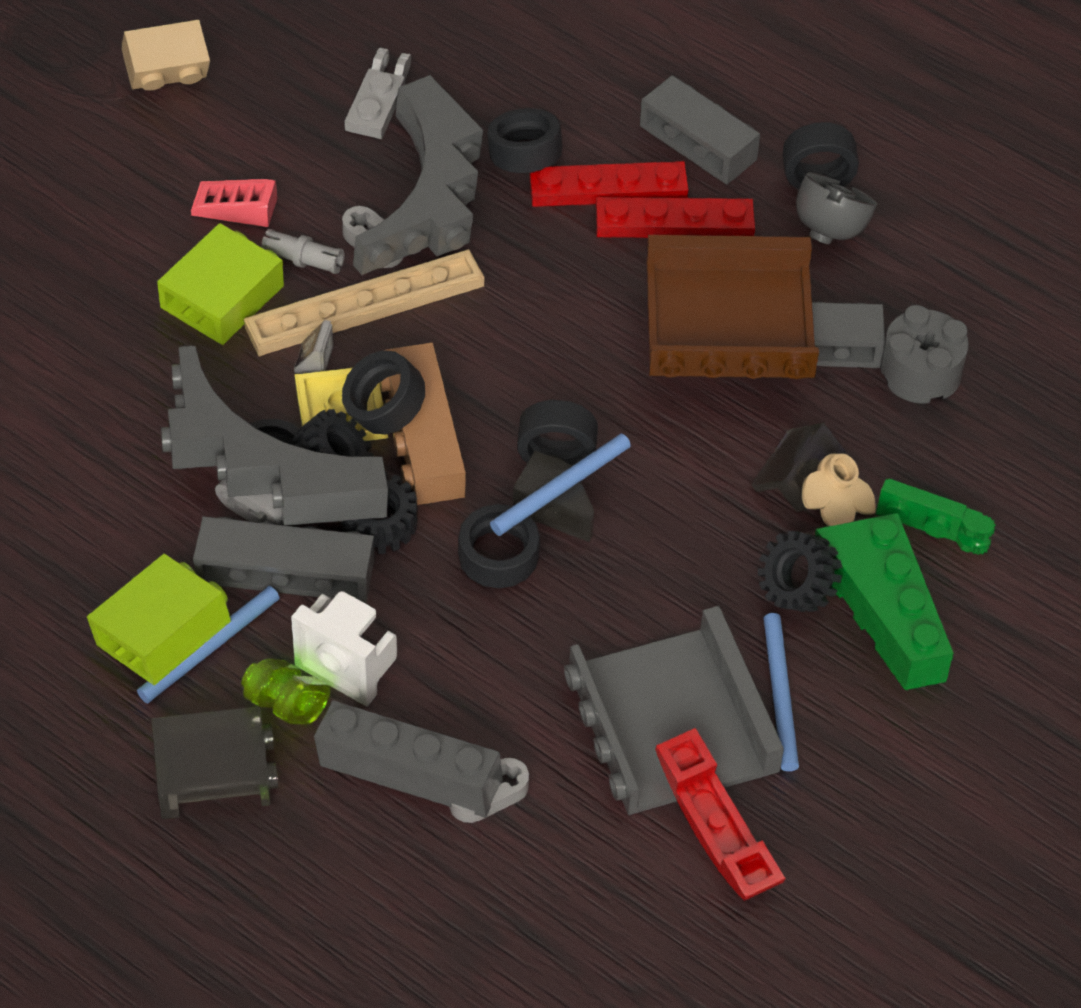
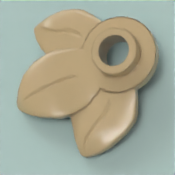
(838, 491)

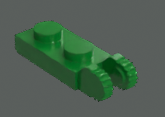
(937, 516)

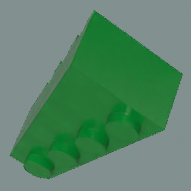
(890, 598)

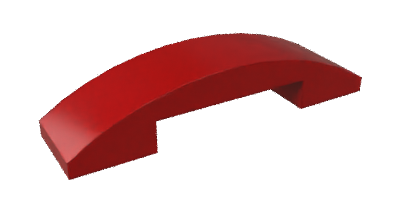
(714, 817)

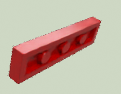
(585, 182)
(674, 216)

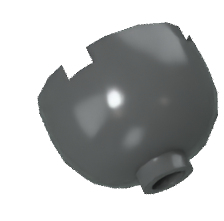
(832, 209)

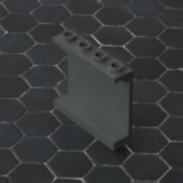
(664, 691)

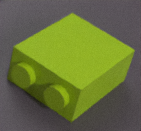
(221, 283)
(159, 618)

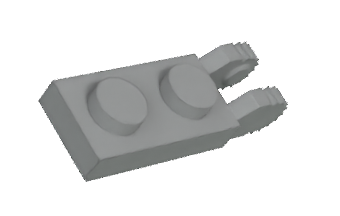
(377, 96)

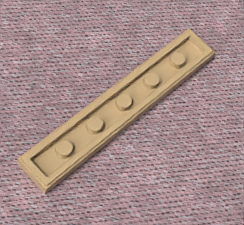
(365, 301)

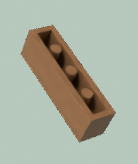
(429, 440)

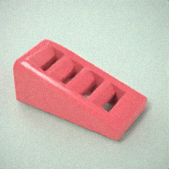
(257, 206)

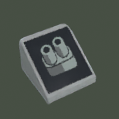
(316, 350)

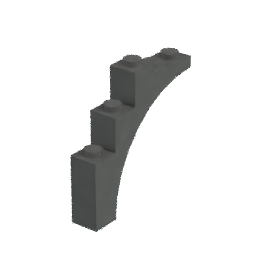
(436, 208)
(301, 481)

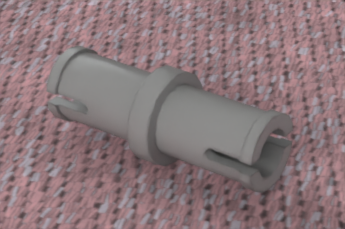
(304, 251)

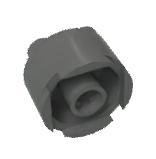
(924, 354)

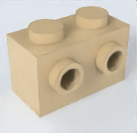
(165, 55)

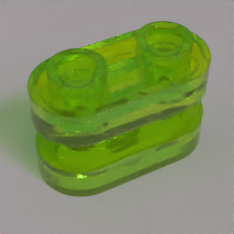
(282, 687)

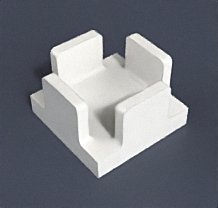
(331, 645)

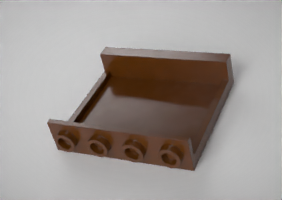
(730, 306)

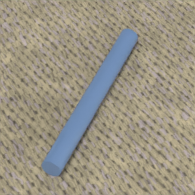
(560, 484)
(238, 621)
(781, 691)

